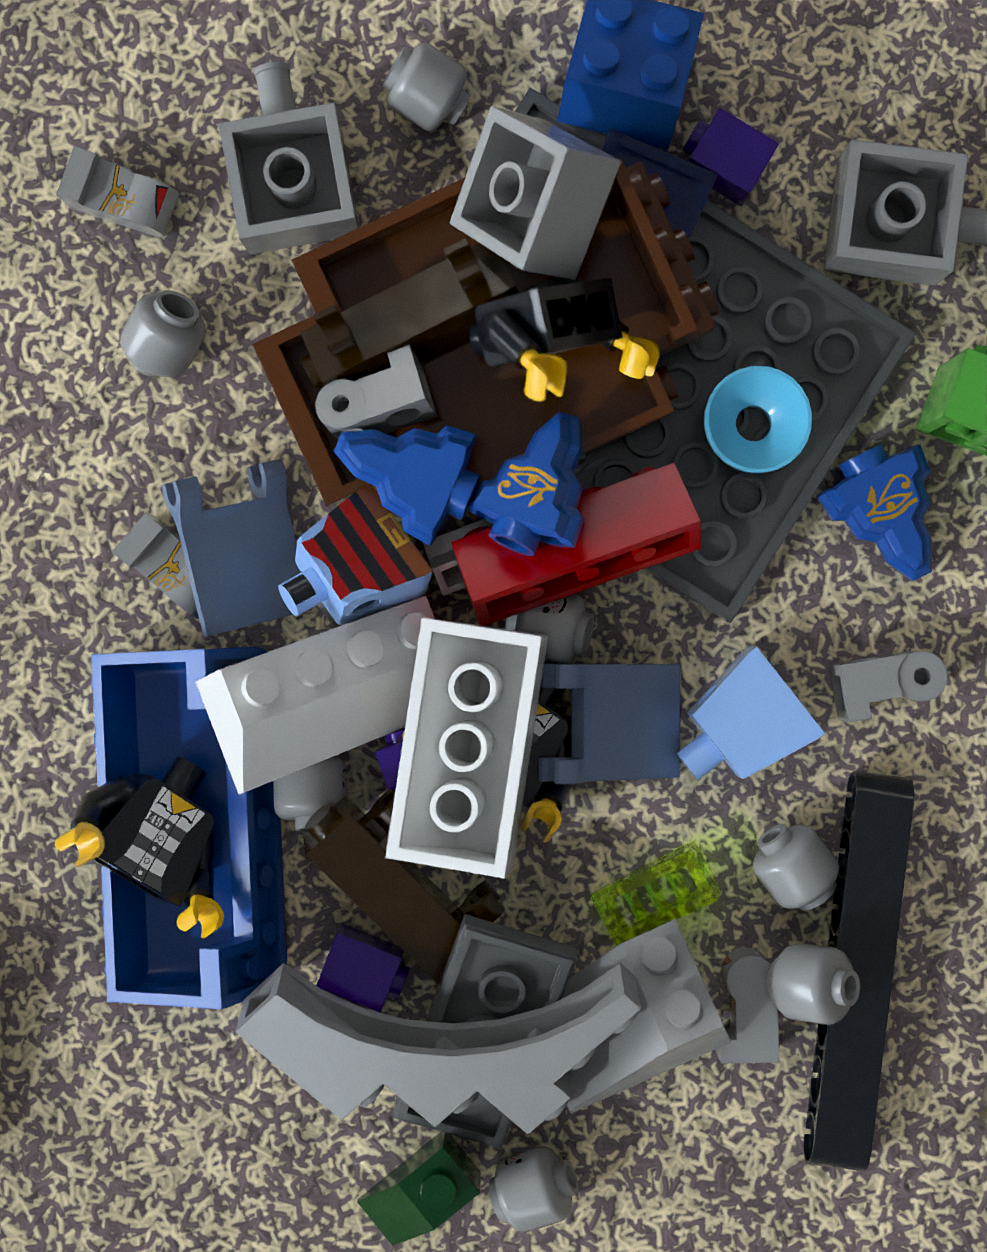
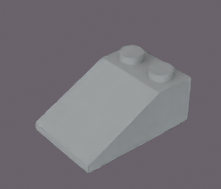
(669, 1030)

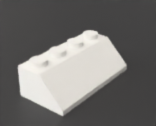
(315, 695)
(466, 747)

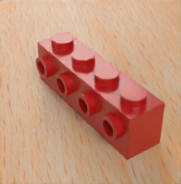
(622, 533)

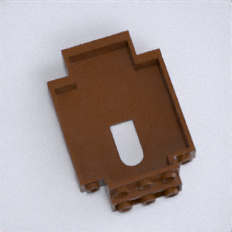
(629, 245)

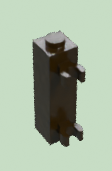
(422, 311)
(391, 891)

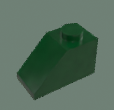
(423, 1190)

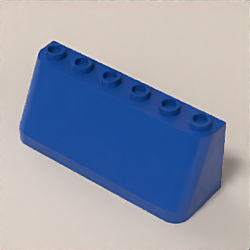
(142, 721)

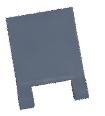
(237, 550)
(620, 722)

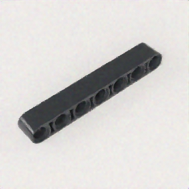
(866, 930)

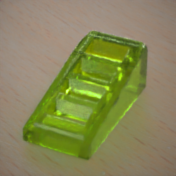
(647, 875)

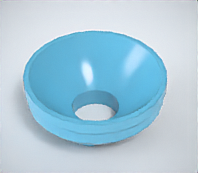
(782, 403)

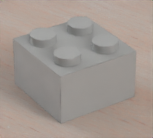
(534, 193)

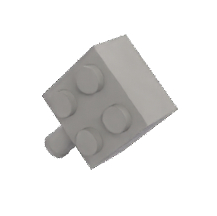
(287, 169)
(899, 213)

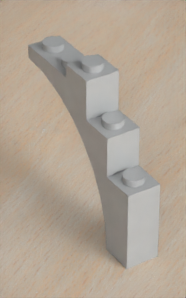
(435, 1067)

